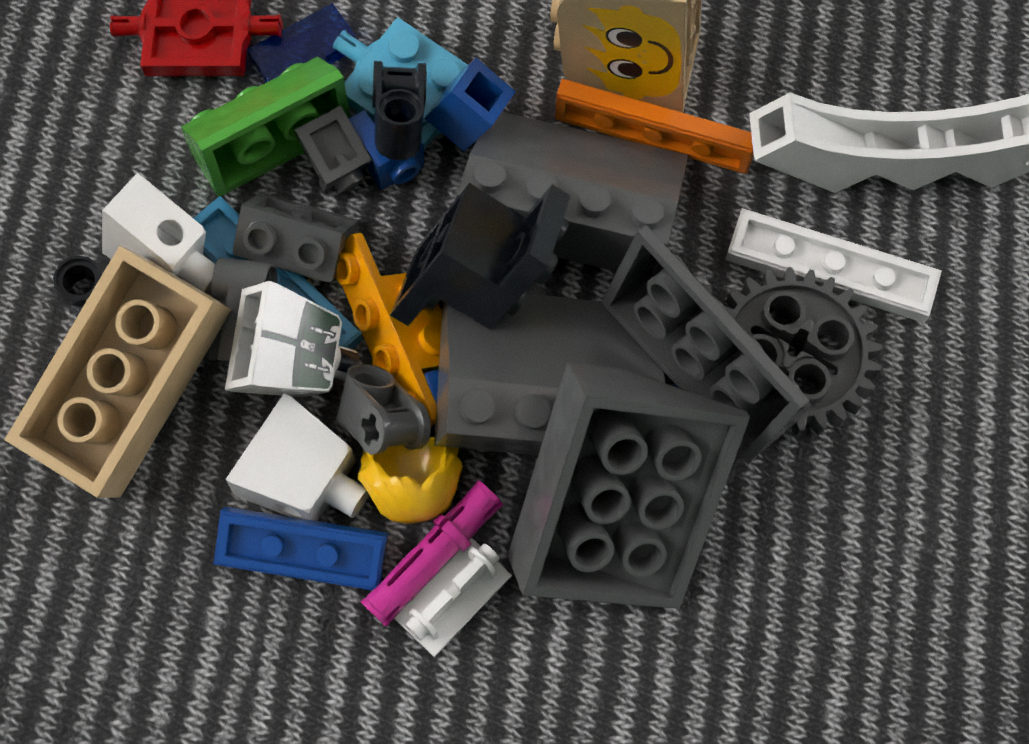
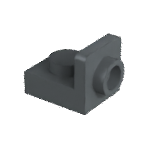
(334, 151)

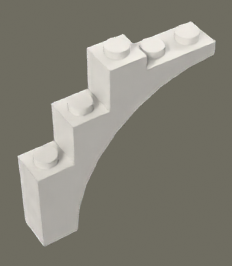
(846, 145)

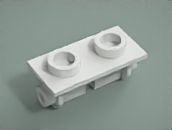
(453, 597)

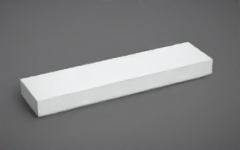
(873, 275)

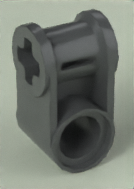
(381, 411)

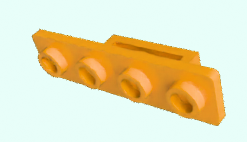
(397, 348)

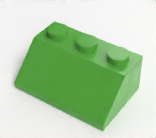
(259, 125)

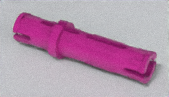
(432, 553)

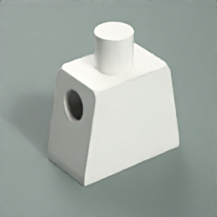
(157, 229)
(297, 466)

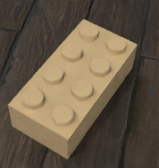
(117, 374)

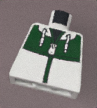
(285, 345)

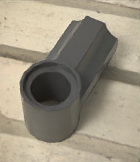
(226, 286)

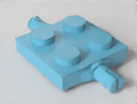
(398, 47)

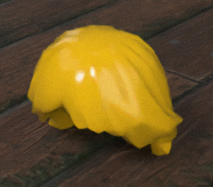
(411, 483)

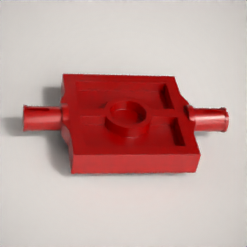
(195, 36)

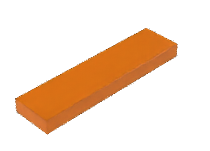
(654, 126)

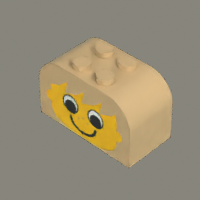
(629, 46)

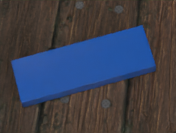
(300, 548)

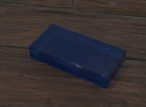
(300, 43)

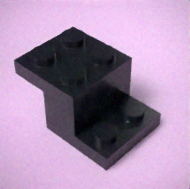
(483, 257)

